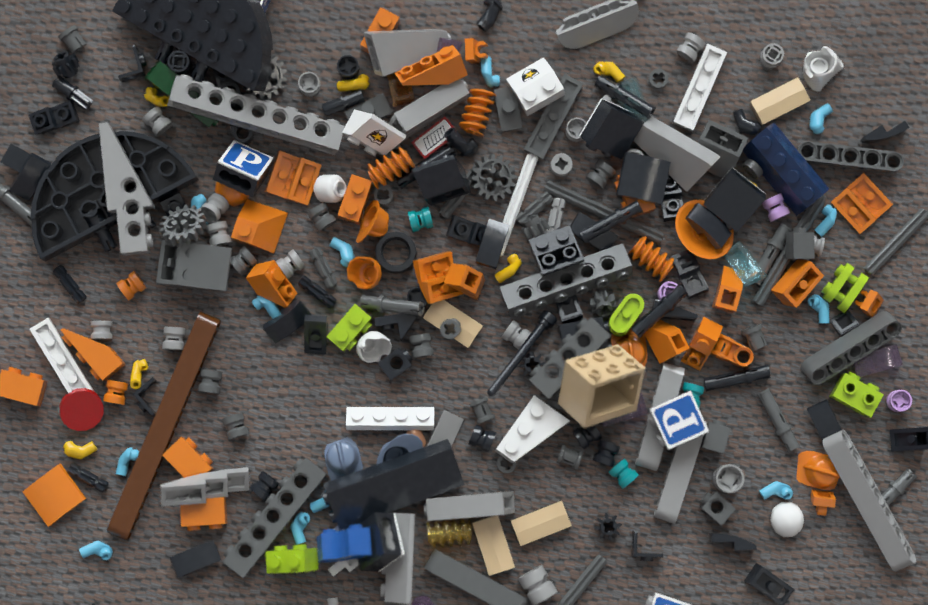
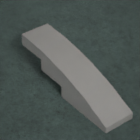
(205, 485)

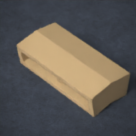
(779, 101)
(443, 310)
(541, 523)
(493, 545)

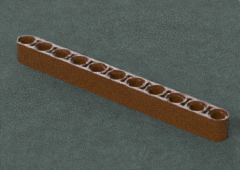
(162, 427)

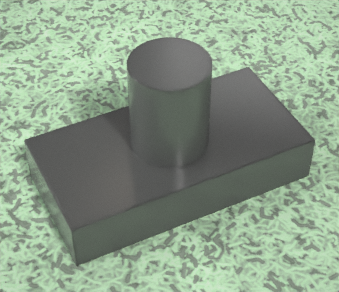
(376, 106)
(507, 110)

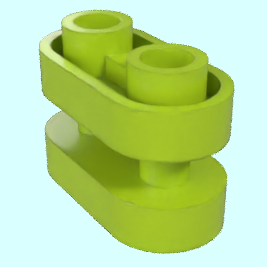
(832, 290)
(626, 315)

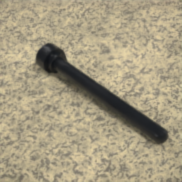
(545, 321)

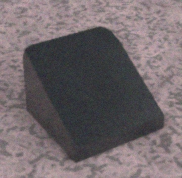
(844, 323)

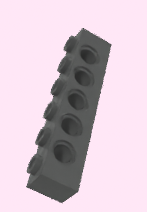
(594, 264)
(243, 565)

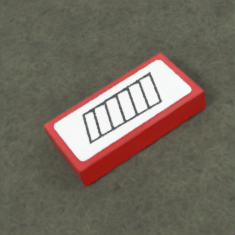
(432, 138)

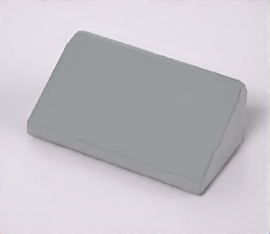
(446, 428)

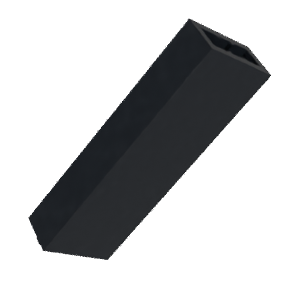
(393, 484)

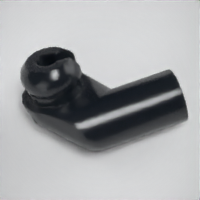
(745, 125)

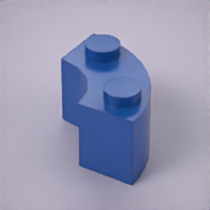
(344, 544)

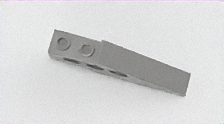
(117, 175)

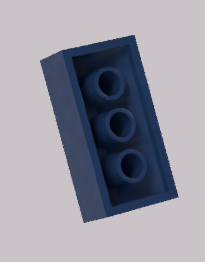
(785, 169)

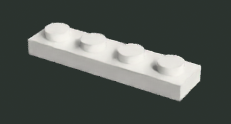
(699, 87)
(59, 356)
(390, 418)

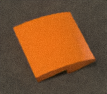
(293, 178)
(861, 203)
(431, 274)
(54, 495)

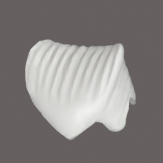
(821, 67)

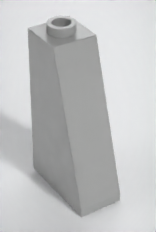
(401, 48)
(429, 107)
(687, 157)
(469, 506)

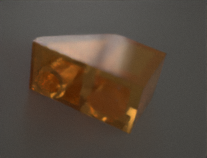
(399, 94)

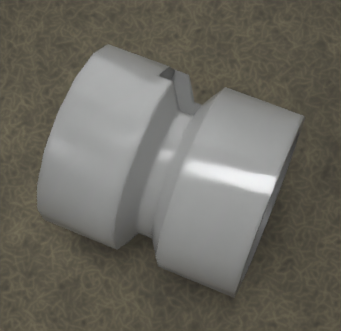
(728, 478)
(536, 583)

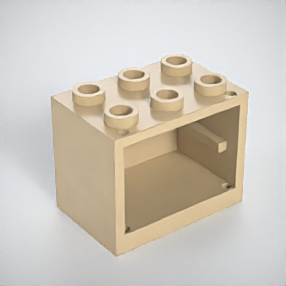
(601, 385)

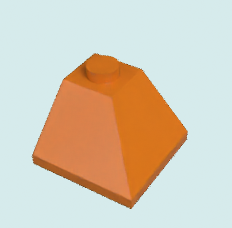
(259, 226)

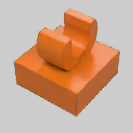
(472, 50)
(871, 303)
(822, 500)

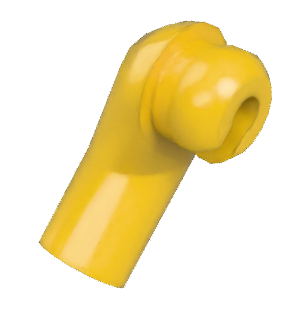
(609, 69)
(354, 84)
(150, 96)
(510, 270)
(136, 374)
(78, 452)

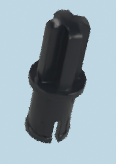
(72, 93)
(343, 102)

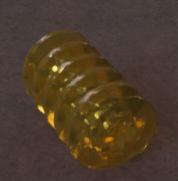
(449, 533)

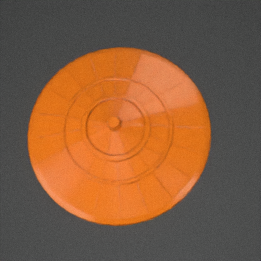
(698, 243)

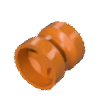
(131, 285)
(118, 387)

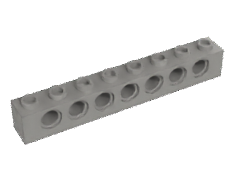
(265, 125)

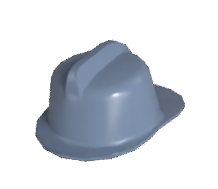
(399, 446)
(342, 458)

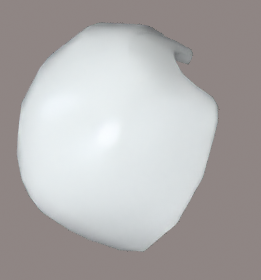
(373, 346)
(787, 519)

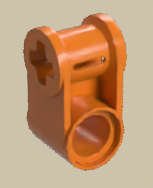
(731, 351)

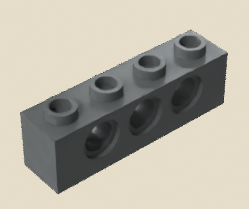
(597, 337)

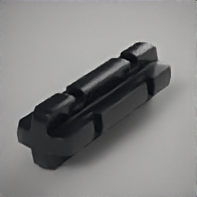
(69, 284)
(317, 292)
(87, 477)

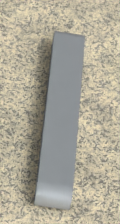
(869, 500)

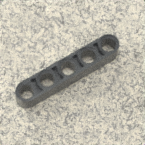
(858, 153)
(851, 347)
(472, 580)

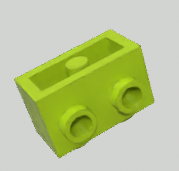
(349, 328)
(857, 395)
(291, 560)

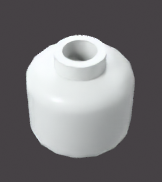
(329, 188)

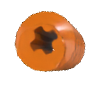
(476, 111)
(390, 167)
(652, 258)

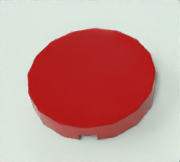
(81, 409)

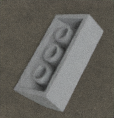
(400, 572)

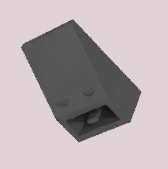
(194, 266)

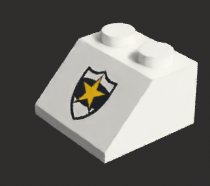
(536, 86)
(372, 133)

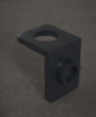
(140, 59)
(142, 404)
(643, 556)

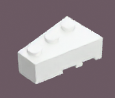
(530, 429)

